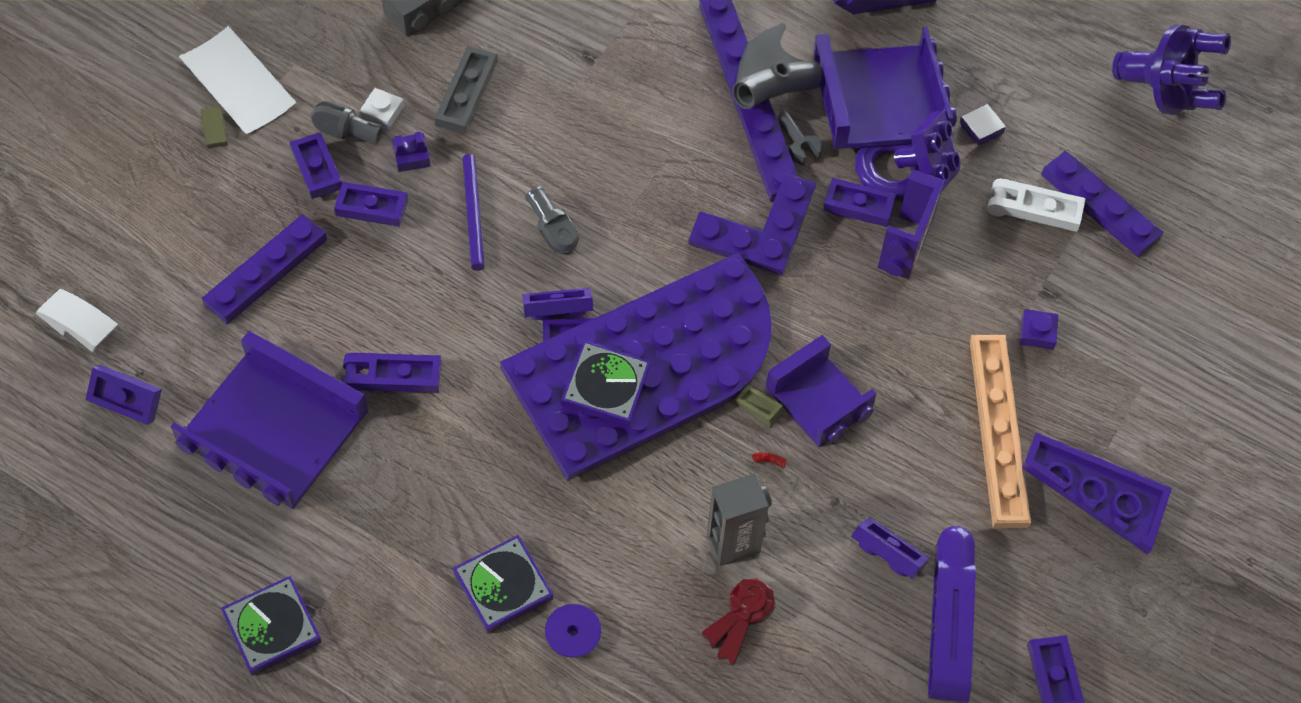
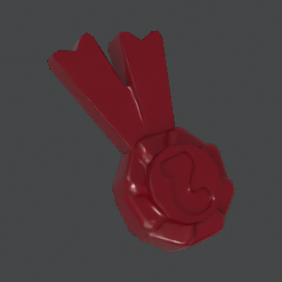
(750, 603)

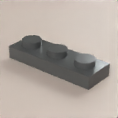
(466, 89)

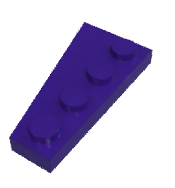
(1107, 492)

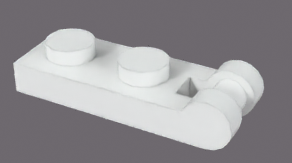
(1036, 204)

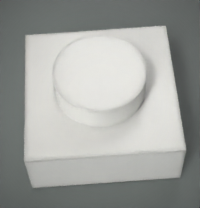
(382, 108)

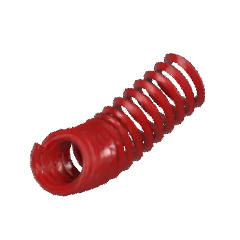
(761, 457)

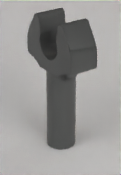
(800, 141)

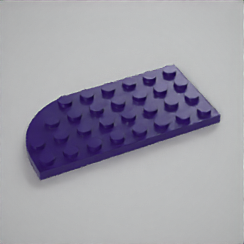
(703, 349)

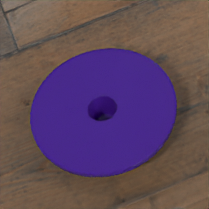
(573, 630)

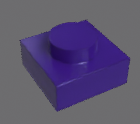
(1039, 329)

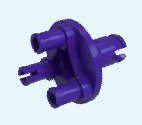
(1174, 69)

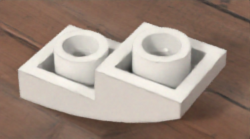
(78, 318)

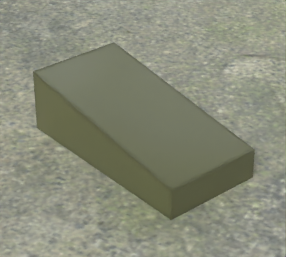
(214, 127)
(759, 405)

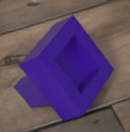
(411, 152)

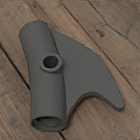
(770, 71)

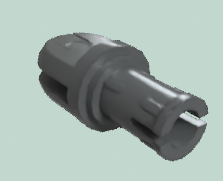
(342, 122)
(553, 222)

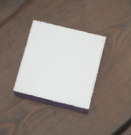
(982, 124)

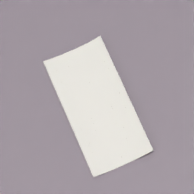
(238, 81)

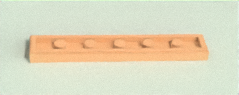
(999, 432)

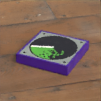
(605, 383)
(503, 584)
(271, 625)

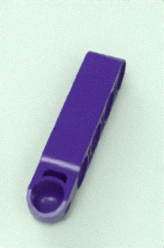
(952, 617)

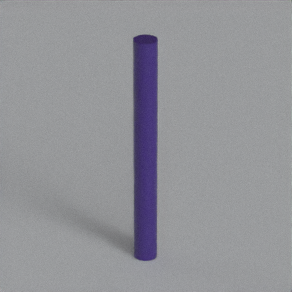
(473, 212)

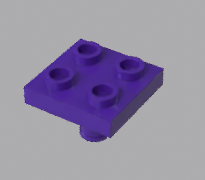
(931, 149)

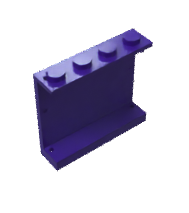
(880, 92)
(273, 422)

